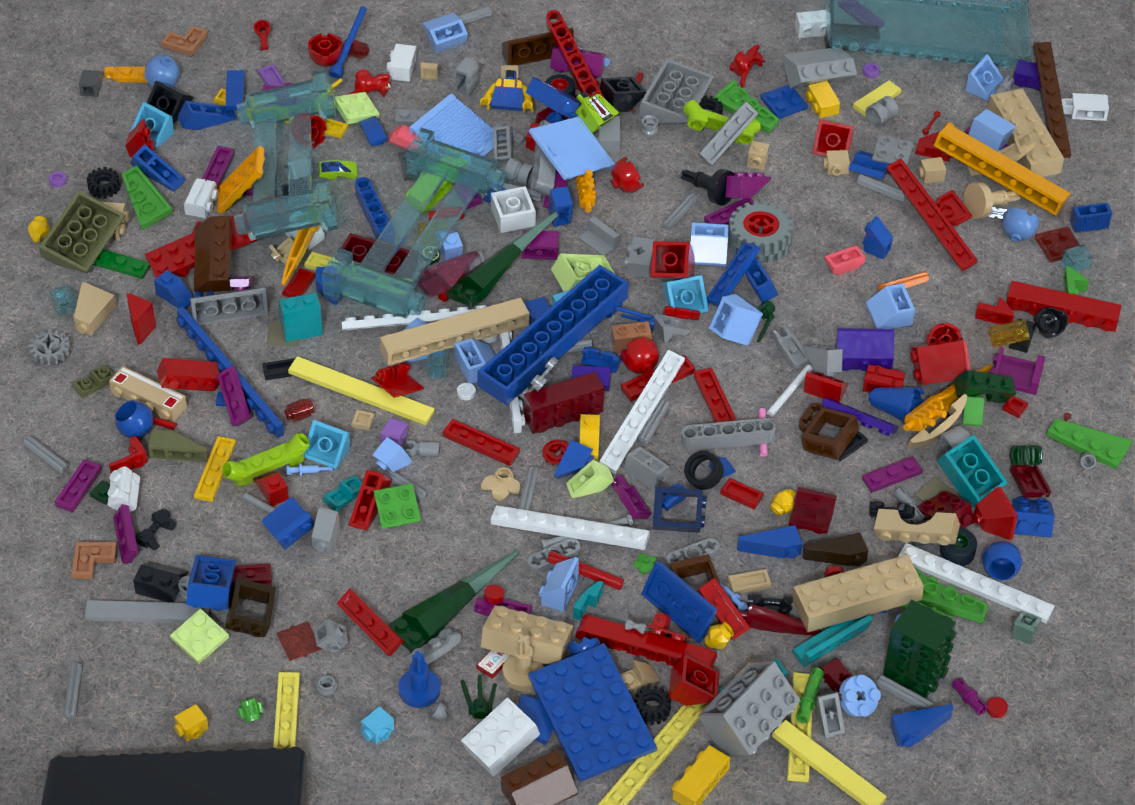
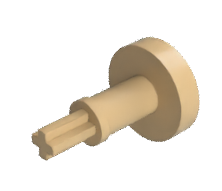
(980, 199)
(517, 667)

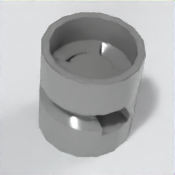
(881, 111)
(519, 172)

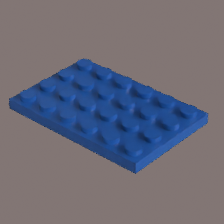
(592, 712)

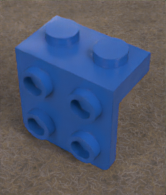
(1034, 517)
(288, 522)

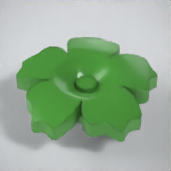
(644, 563)

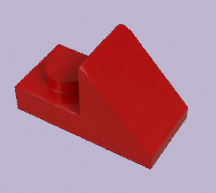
(997, 314)

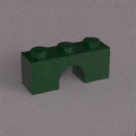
(996, 387)

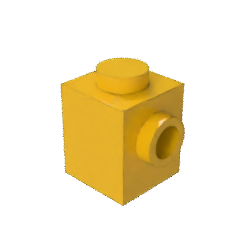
(191, 723)

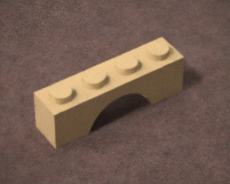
(939, 529)

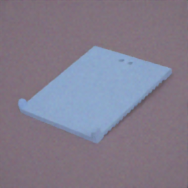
(457, 126)
(571, 147)

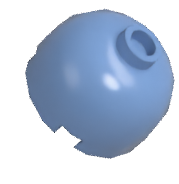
(162, 69)
(1019, 224)

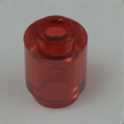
(358, 49)
(299, 410)

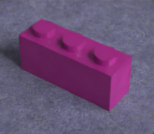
(594, 61)

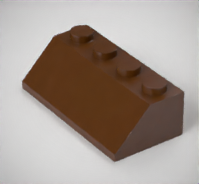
(530, 48)
(213, 255)

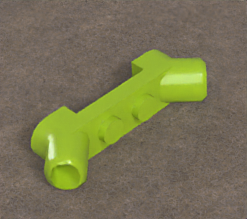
(700, 118)
(288, 453)

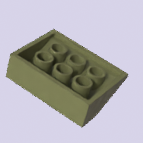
(80, 233)

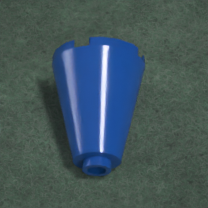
(896, 400)

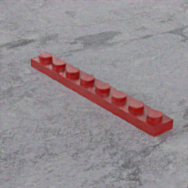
(931, 215)

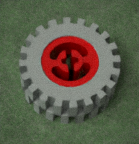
(775, 235)

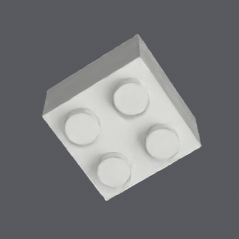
(513, 209)

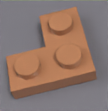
(185, 44)
(88, 554)

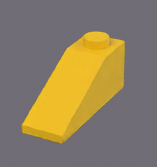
(590, 433)

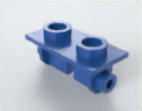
(594, 358)

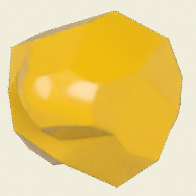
(38, 228)
(782, 502)
(719, 636)

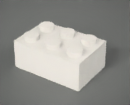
(500, 737)

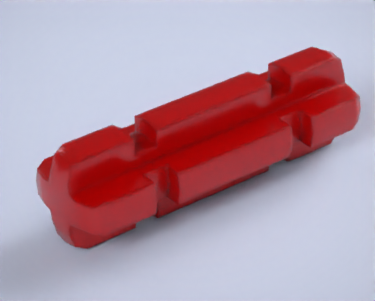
(681, 313)

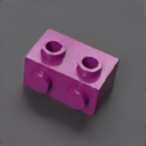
(540, 244)

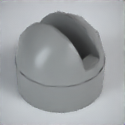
(1084, 463)
(439, 711)

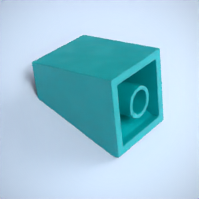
(300, 317)

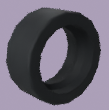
(715, 475)

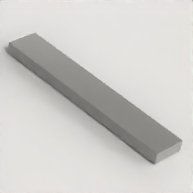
(140, 611)

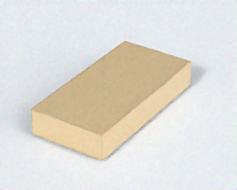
(749, 581)

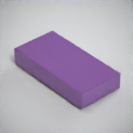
(271, 76)

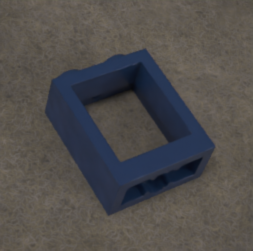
(677, 526)

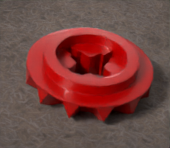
(553, 447)

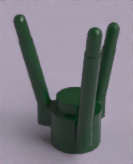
(767, 309)
(479, 708)

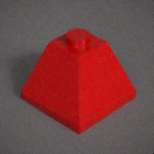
(996, 514)

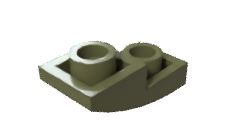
(95, 381)

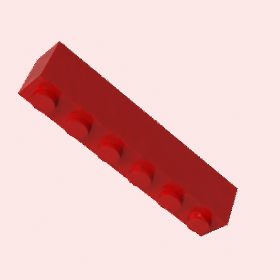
(1078, 308)

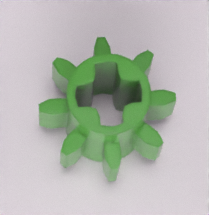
(250, 709)

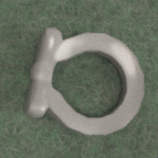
(640, 627)

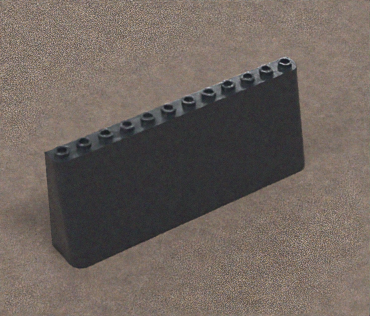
(183, 778)

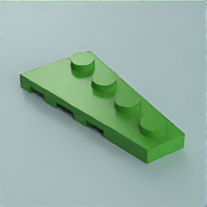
(733, 96)
(146, 199)
(1106, 447)
(950, 601)

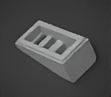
(502, 130)

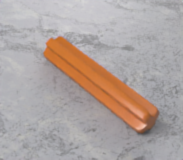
(908, 281)

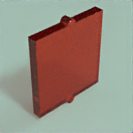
(298, 641)

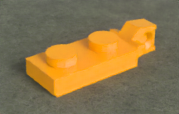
(125, 74)

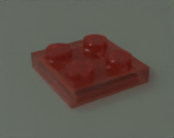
(1055, 242)

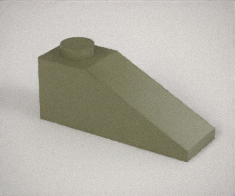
(173, 446)

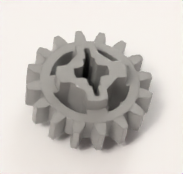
(49, 347)

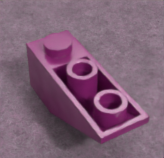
(745, 184)

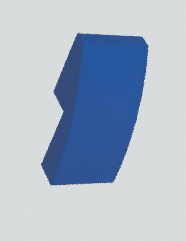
(373, 131)

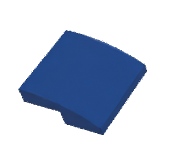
(865, 165)
(535, 711)

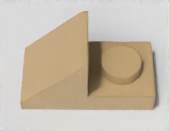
(639, 676)

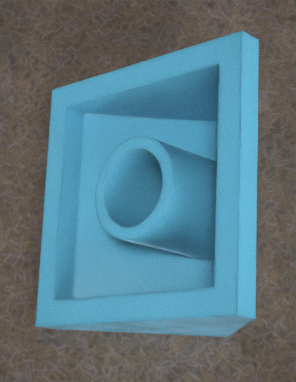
(158, 121)
(327, 444)

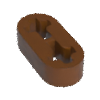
(808, 415)

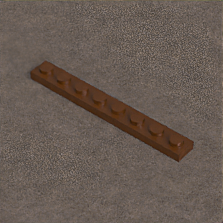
(1051, 96)

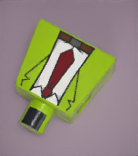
(595, 111)

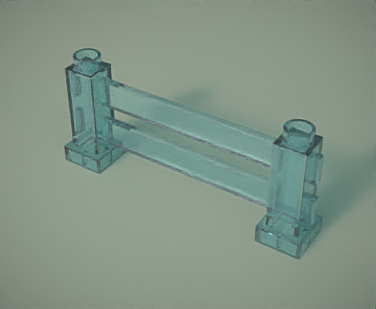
(431, 165)
(303, 205)

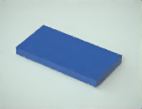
(679, 601)

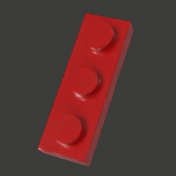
(726, 610)

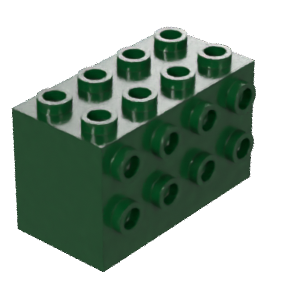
(919, 648)

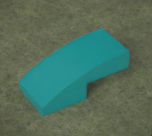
(347, 492)
(588, 598)

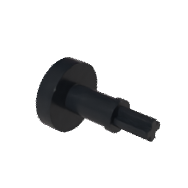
(713, 184)

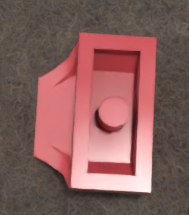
(401, 136)
(845, 260)

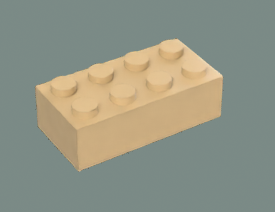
(547, 636)

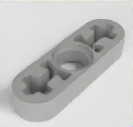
(697, 547)
(558, 548)

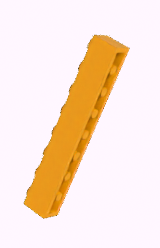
(1002, 169)

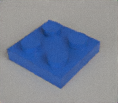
(783, 101)

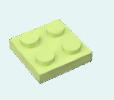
(355, 107)
(199, 636)

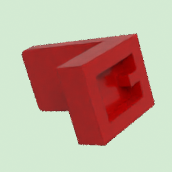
(136, 458)

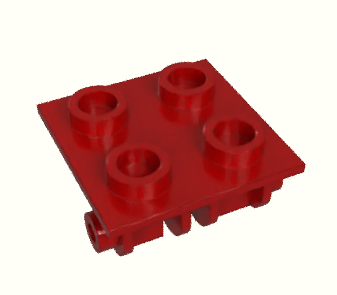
(396, 380)
(661, 625)

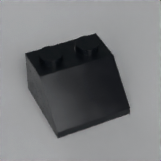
(621, 92)
(168, 99)
(158, 581)

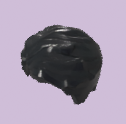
(1051, 322)

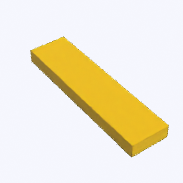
(213, 472)

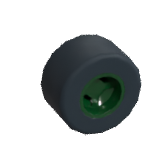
(963, 551)

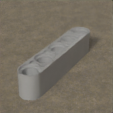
(543, 170)
(728, 434)

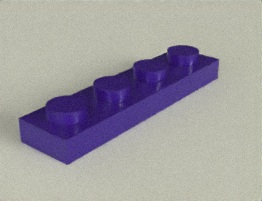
(867, 420)

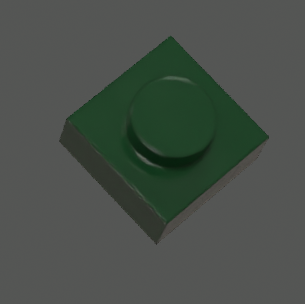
(100, 492)

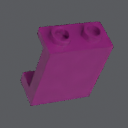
(1024, 372)

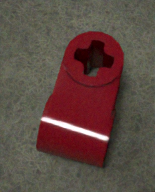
(834, 674)

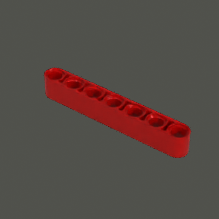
(571, 56)
(649, 644)

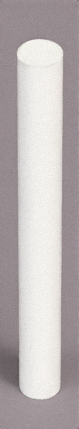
(788, 392)

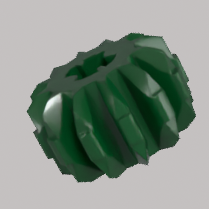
(1026, 455)

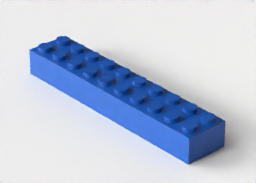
(552, 334)

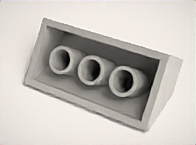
(818, 66)
(229, 305)

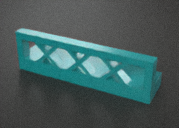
(830, 638)

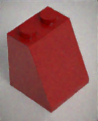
(672, 260)
(940, 361)

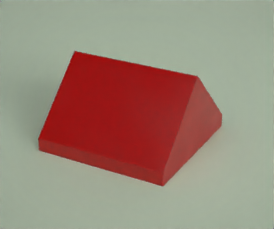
(832, 137)
(141, 317)
(824, 386)

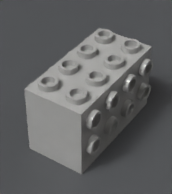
(749, 708)

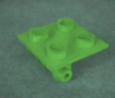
(397, 506)

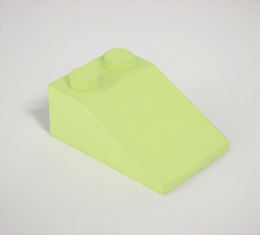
(572, 268)

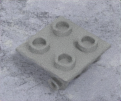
(891, 149)

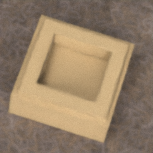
(429, 71)
(363, 420)

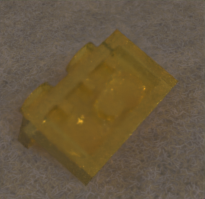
(1009, 333)

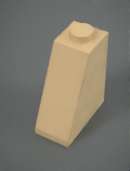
(92, 308)

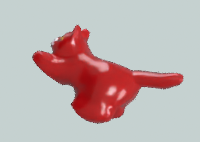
(744, 62)
(367, 83)

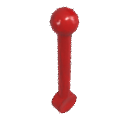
(926, 131)

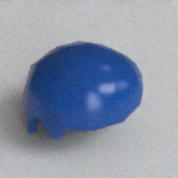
(575, 648)

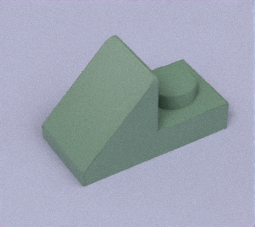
(1025, 627)

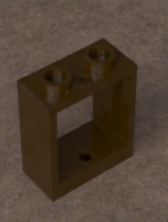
(255, 592)

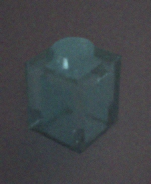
(1077, 258)
(63, 300)
(438, 364)

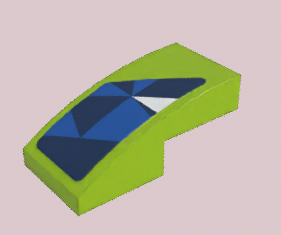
(335, 168)

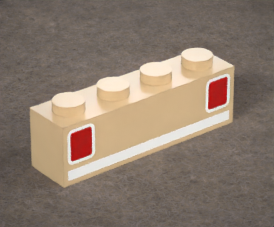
(136, 387)

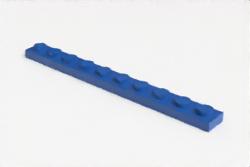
(214, 354)

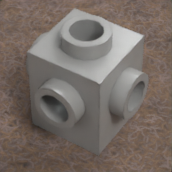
(331, 636)

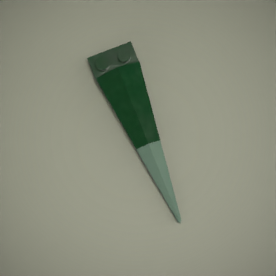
(479, 281)
(434, 614)

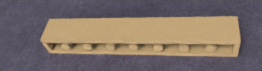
(445, 332)

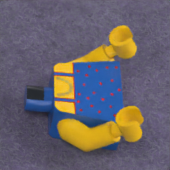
(507, 94)

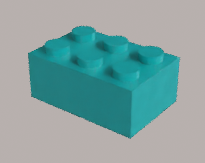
(971, 470)

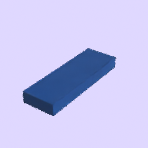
(234, 88)

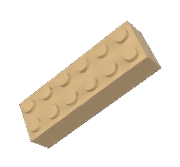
(1017, 109)
(857, 593)

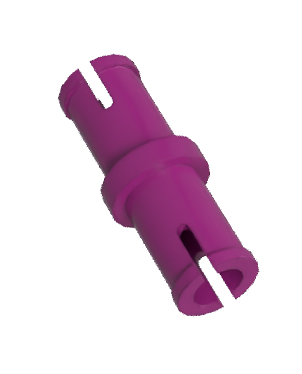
(969, 696)

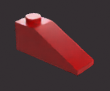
(365, 506)

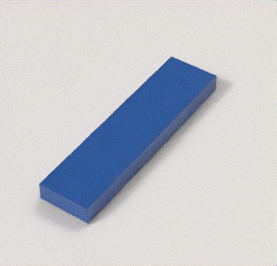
(733, 273)

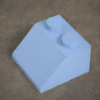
(560, 584)

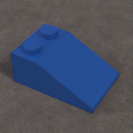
(210, 582)

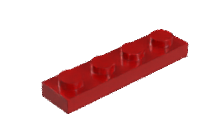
(634, 387)
(713, 395)
(481, 442)
(370, 622)

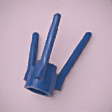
(641, 317)

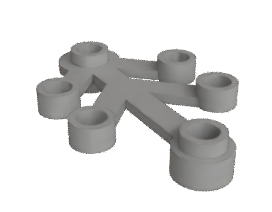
(540, 381)

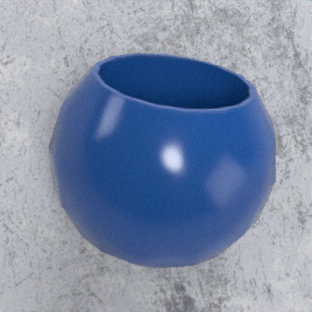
(134, 419)
(1002, 560)

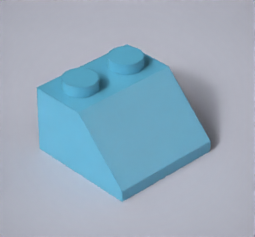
(686, 293)

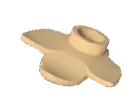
(501, 486)

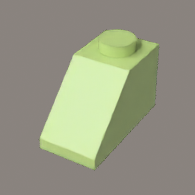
(589, 480)

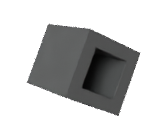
(90, 83)

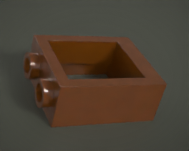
(832, 448)
(699, 565)

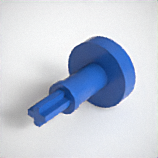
(419, 685)

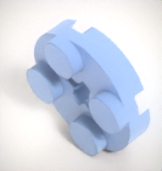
(869, 693)

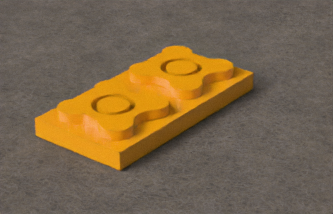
(241, 179)

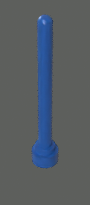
(337, 70)

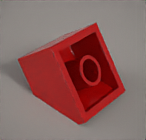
(693, 682)

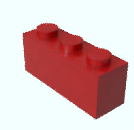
(188, 374)

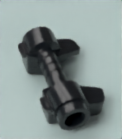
(905, 510)
(160, 519)
(784, 604)

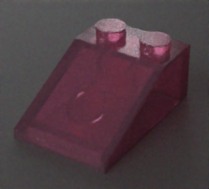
(444, 275)

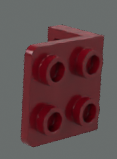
(948, 503)
(812, 510)

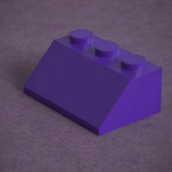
(865, 348)

